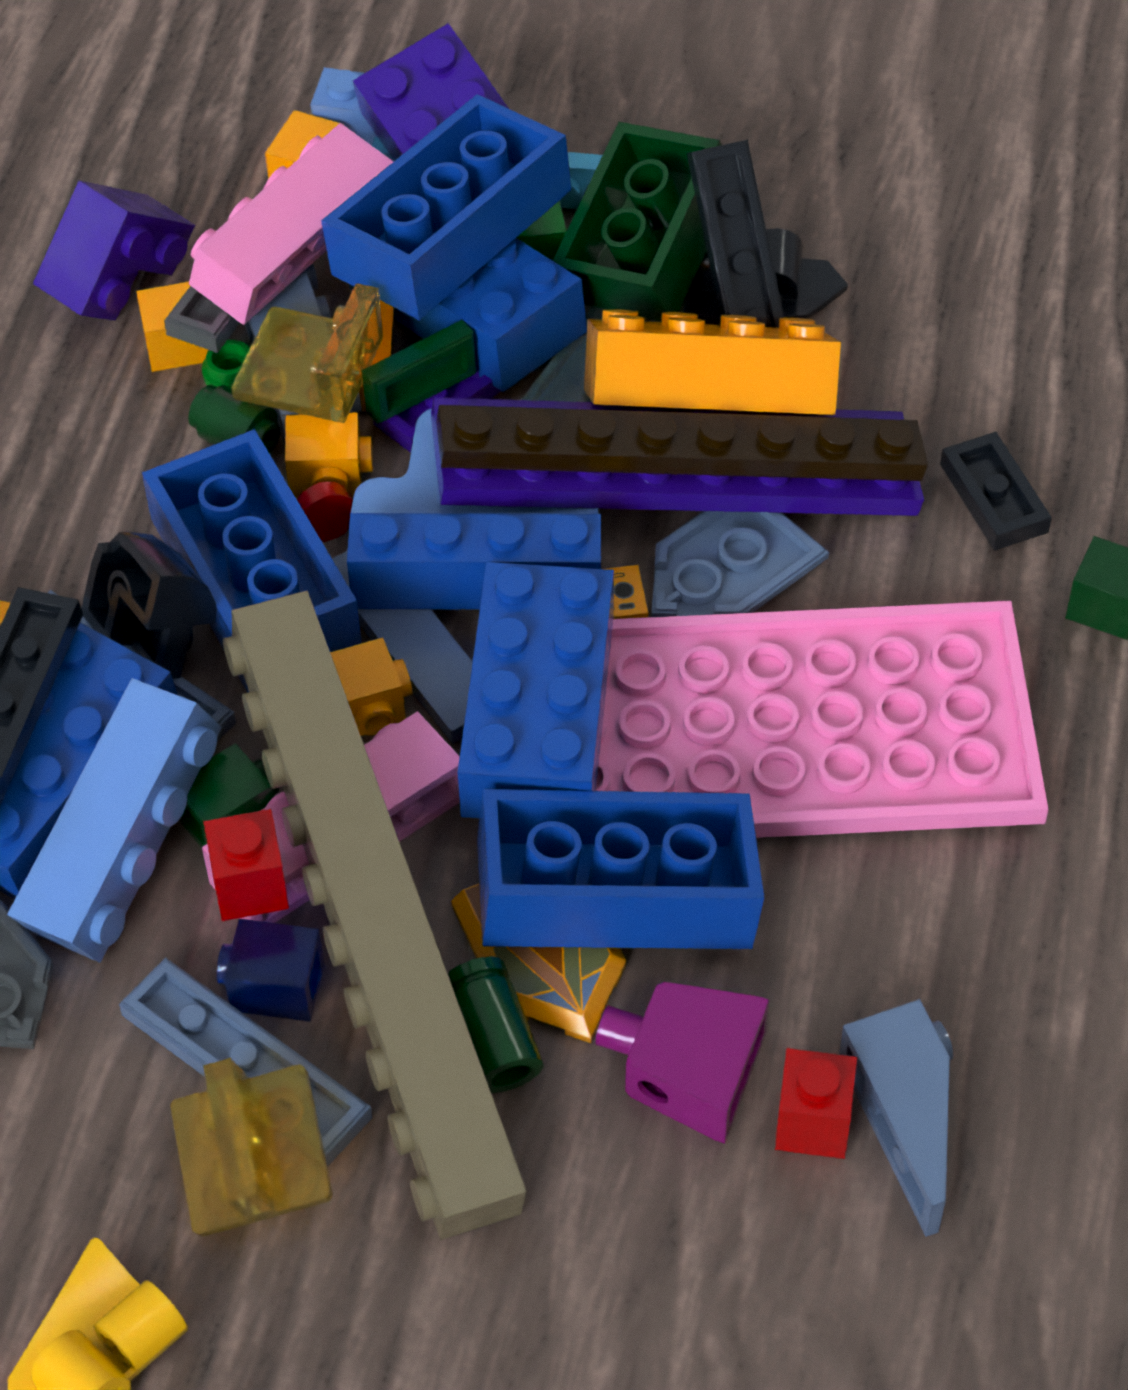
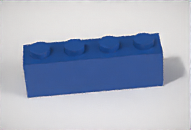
(443, 556)

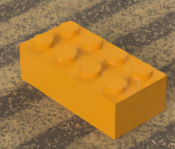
(711, 365)

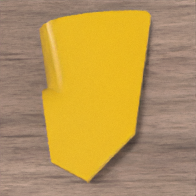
(98, 1329)

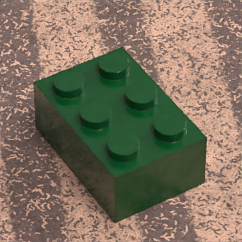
(638, 224)

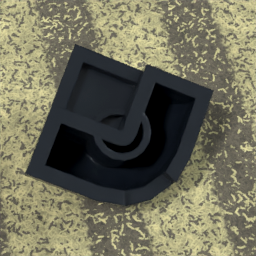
(146, 598)

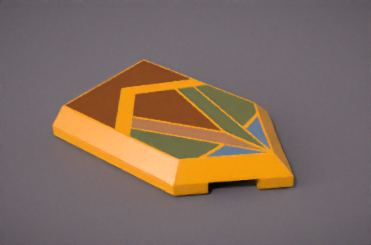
(552, 983)

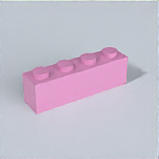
(281, 228)
(416, 781)

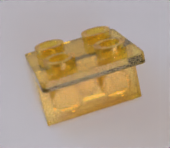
(249, 1147)

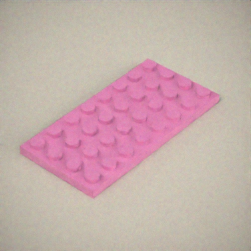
(829, 716)

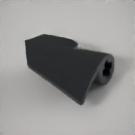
(802, 283)

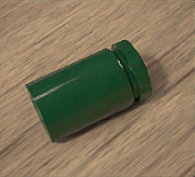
(496, 1023)

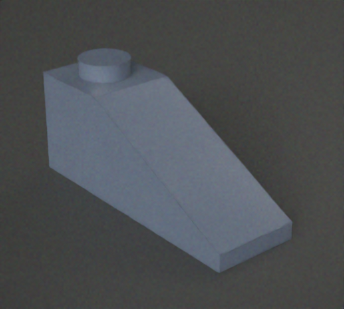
(905, 1098)

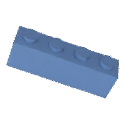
(116, 820)

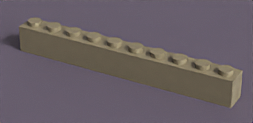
(374, 919)

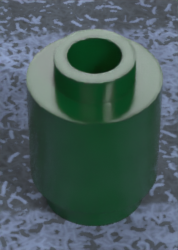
(222, 417)

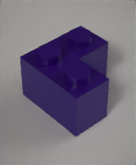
(104, 244)

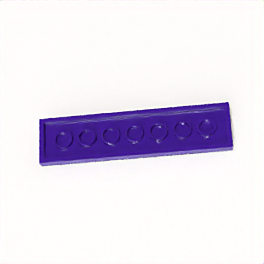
(670, 491)

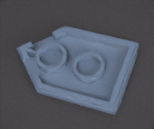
(730, 563)

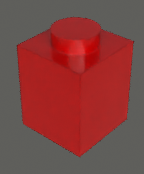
(246, 865)
(815, 1103)

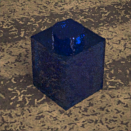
(272, 969)

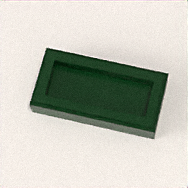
(419, 371)

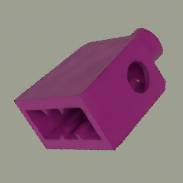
(689, 1052)

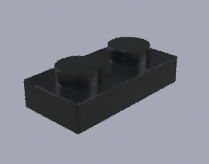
(995, 491)

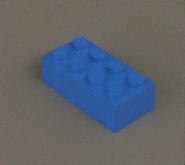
(447, 205)
(518, 310)
(248, 536)
(536, 681)
(62, 743)
(618, 869)

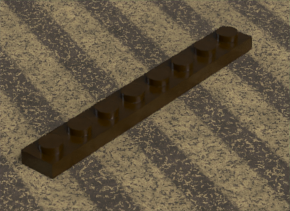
(679, 443)

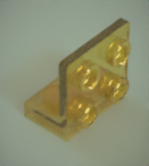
(313, 360)

